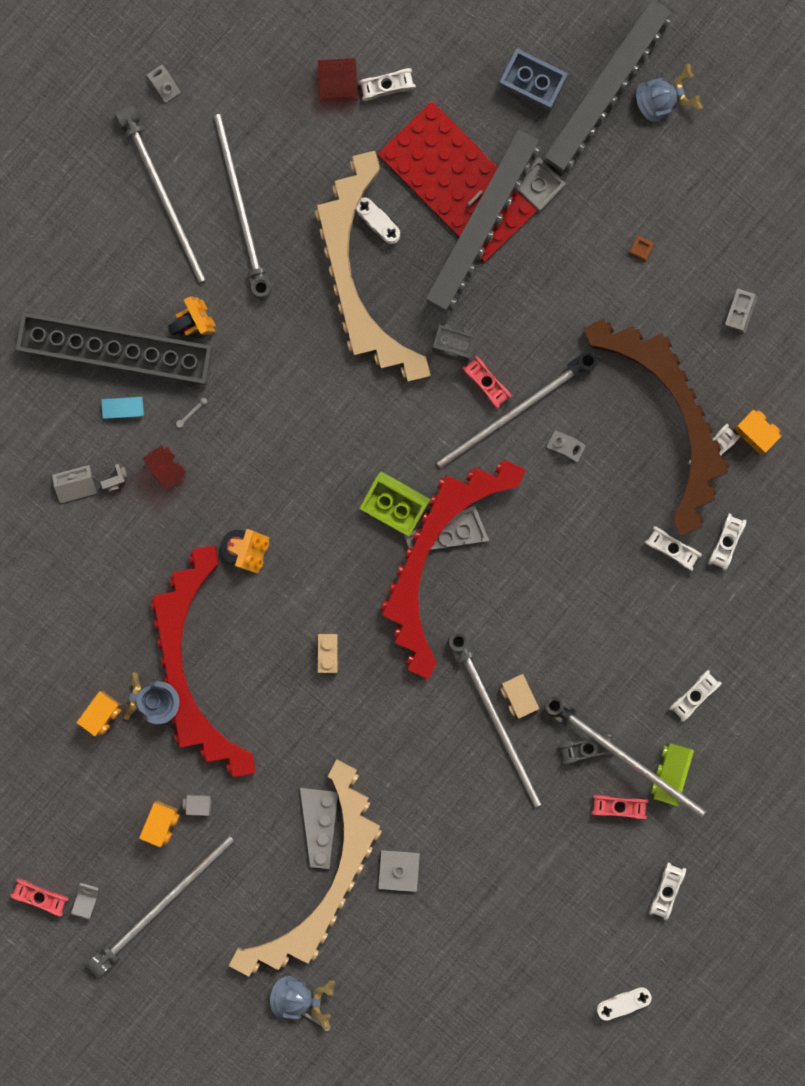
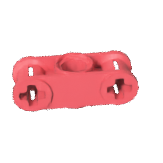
(478, 374)
(608, 804)
(29, 891)

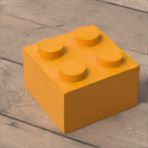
(758, 432)
(99, 714)
(159, 823)

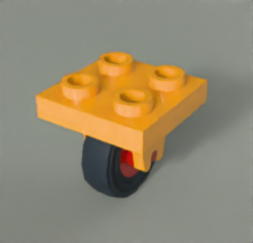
(193, 319)
(245, 549)

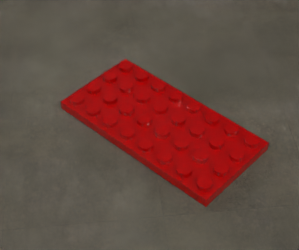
(448, 172)

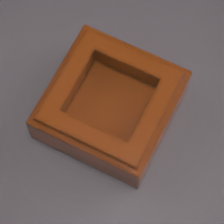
(641, 248)

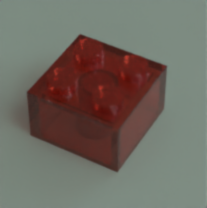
(337, 80)
(164, 468)

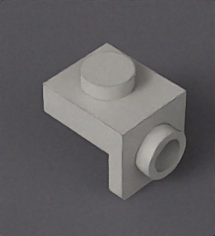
(112, 483)

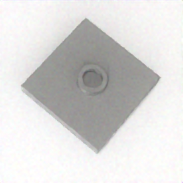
(540, 184)
(399, 870)

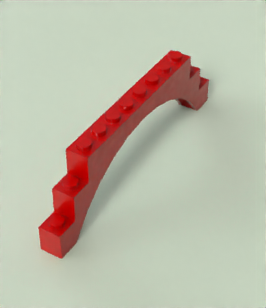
(403, 598)
(171, 616)

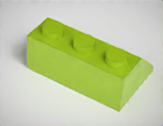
(394, 503)
(673, 771)

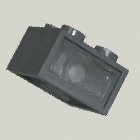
(454, 342)

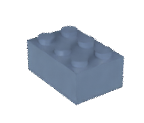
(533, 80)

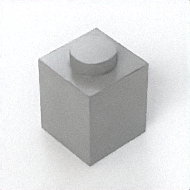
(197, 805)

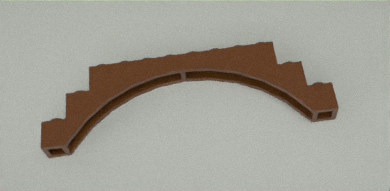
(705, 457)

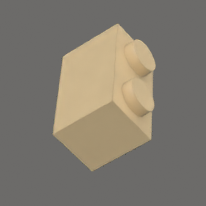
(327, 653)
(520, 696)

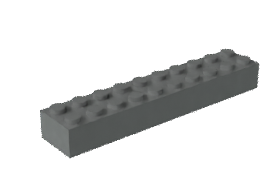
(609, 84)
(482, 222)
(114, 348)

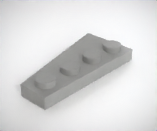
(461, 530)
(319, 821)

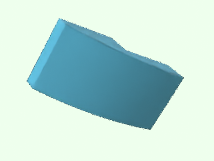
(122, 407)

